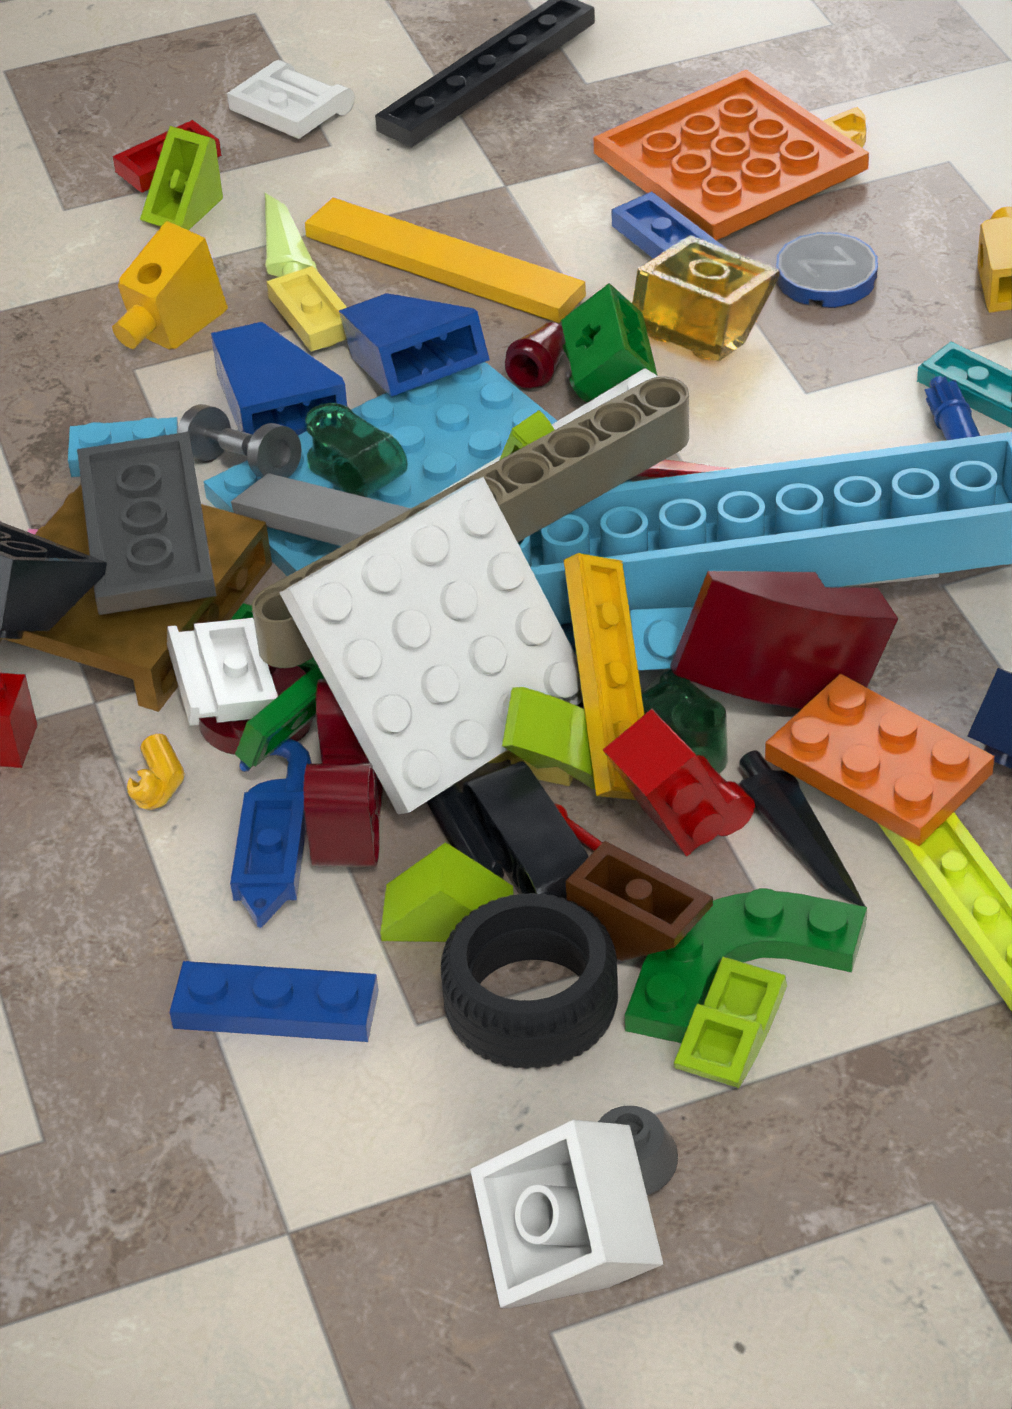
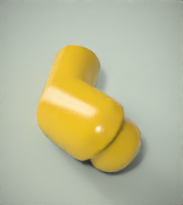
(163, 777)

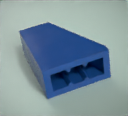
(412, 340)
(271, 378)

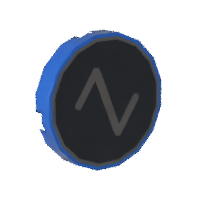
(827, 269)

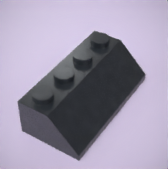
(40, 581)

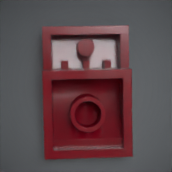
(781, 635)

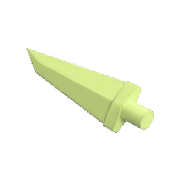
(283, 241)

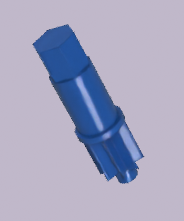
(950, 409)

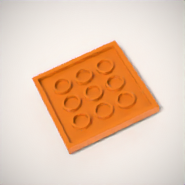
(731, 153)

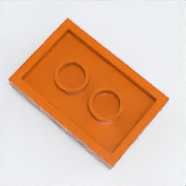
(879, 759)

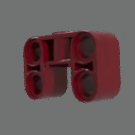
(341, 793)

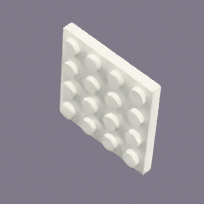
(430, 639)

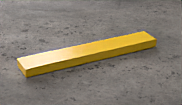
(446, 259)

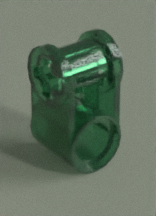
(352, 450)
(692, 716)

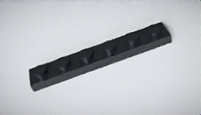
(483, 70)

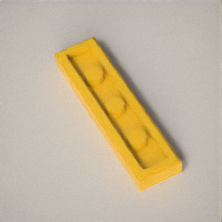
(604, 660)

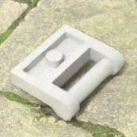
(289, 99)

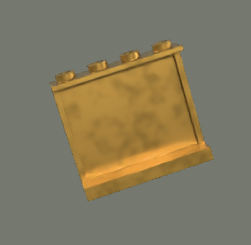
(136, 640)

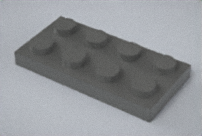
(145, 523)

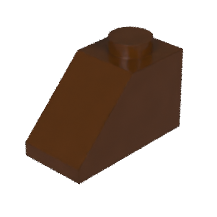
(636, 901)

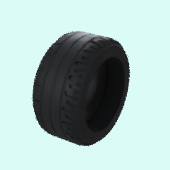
(529, 1030)

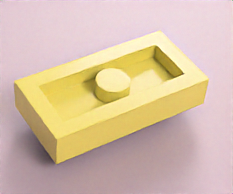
(309, 307)

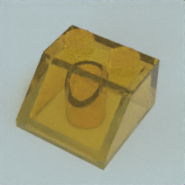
(702, 297)

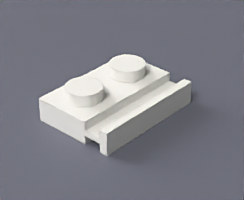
(220, 670)

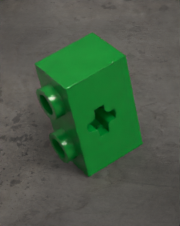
(605, 343)

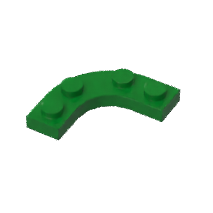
(741, 929)

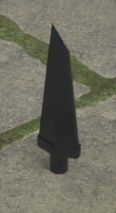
(791, 816)

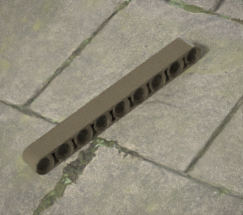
(528, 485)

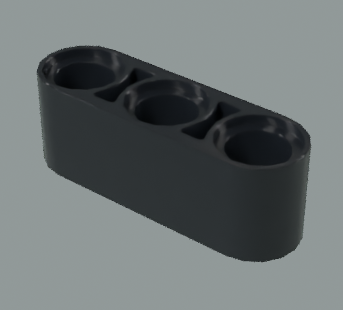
(525, 829)

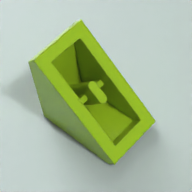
(184, 181)
(436, 895)

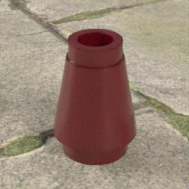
(535, 355)

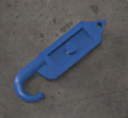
(271, 838)

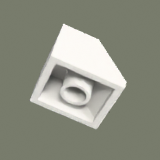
(566, 1213)

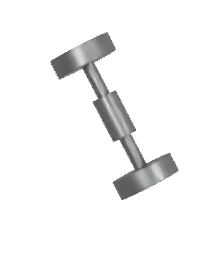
(269, 450)

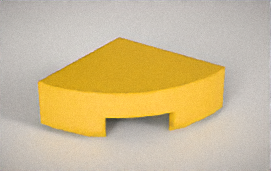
(850, 124)

